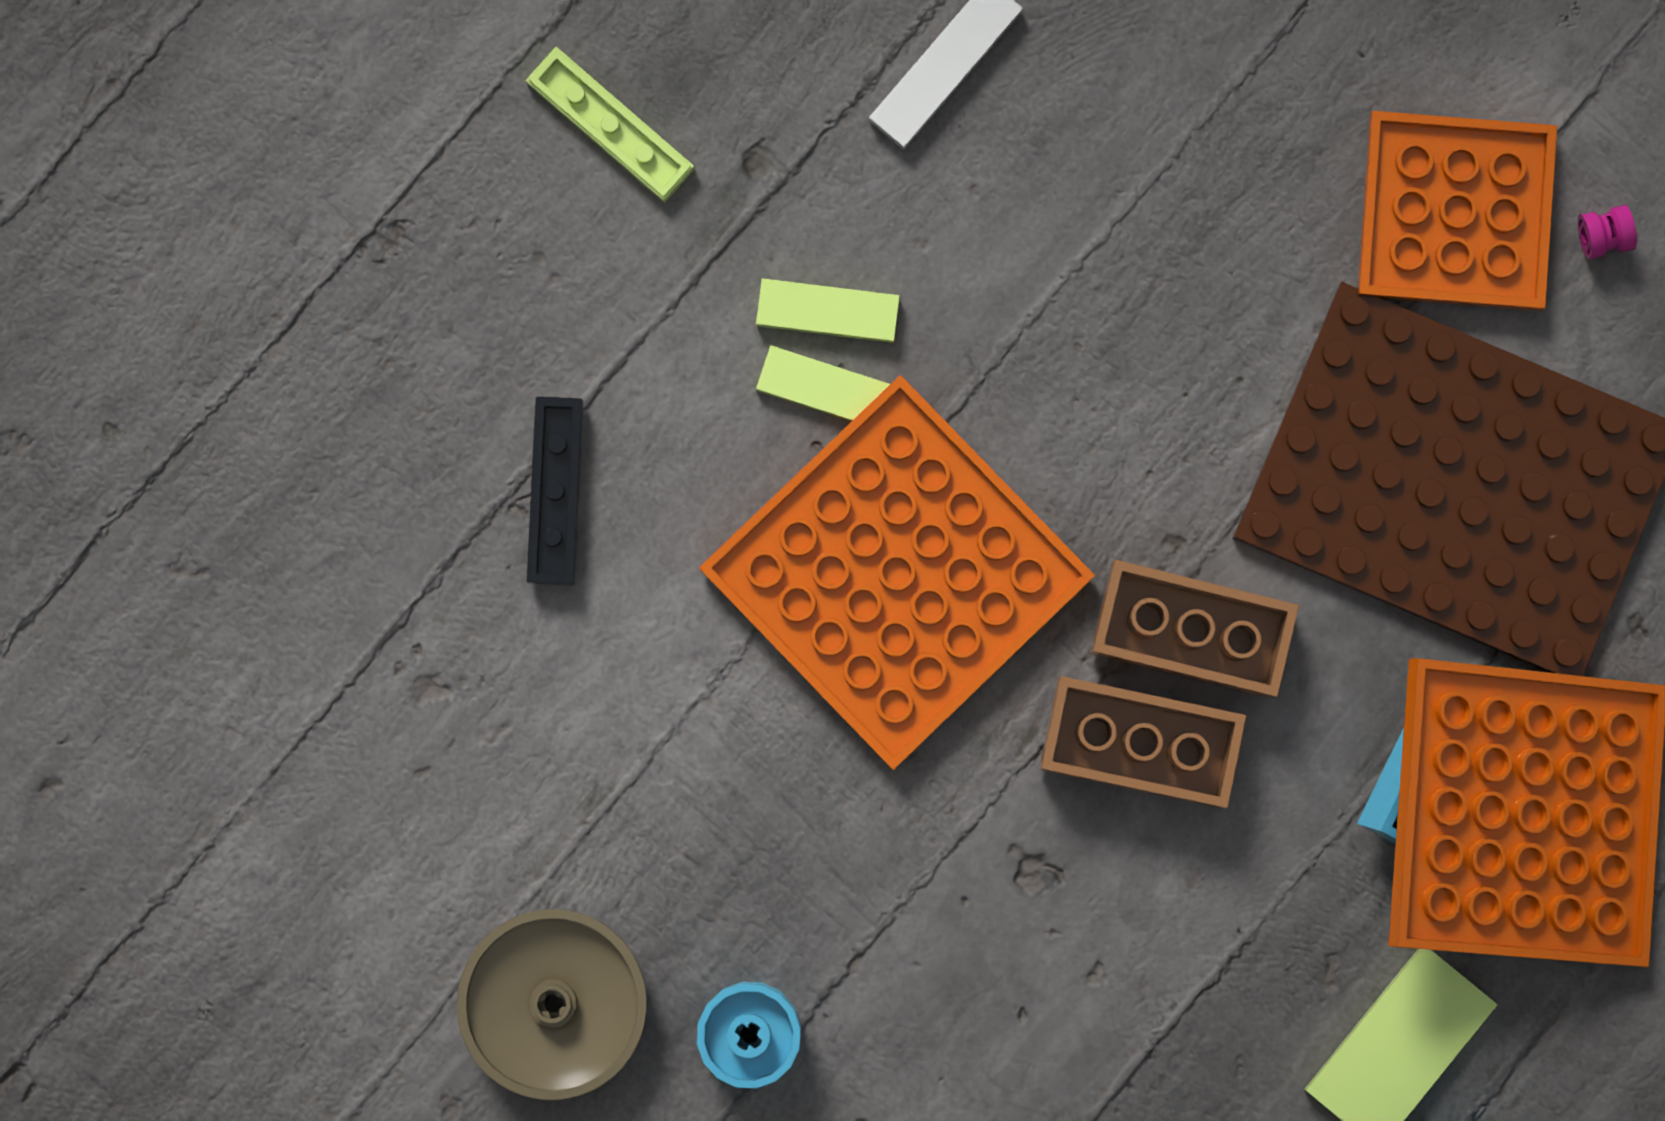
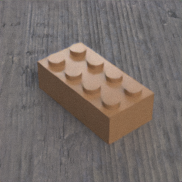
(1194, 629)
(1142, 742)

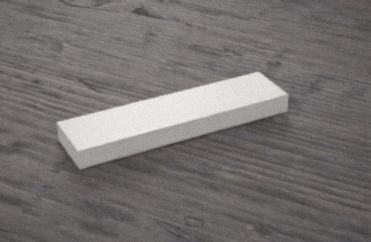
(943, 68)

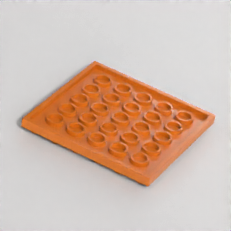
(896, 572)
(1527, 814)

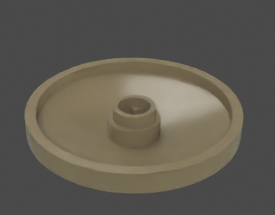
(507, 1015)

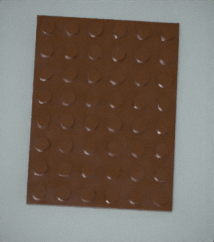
(1457, 483)

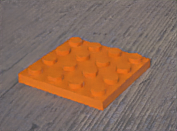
(1457, 210)

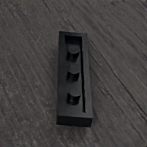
(555, 491)

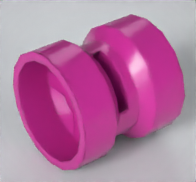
(1607, 232)

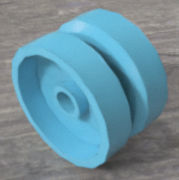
(743, 1062)

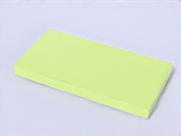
(1402, 1042)

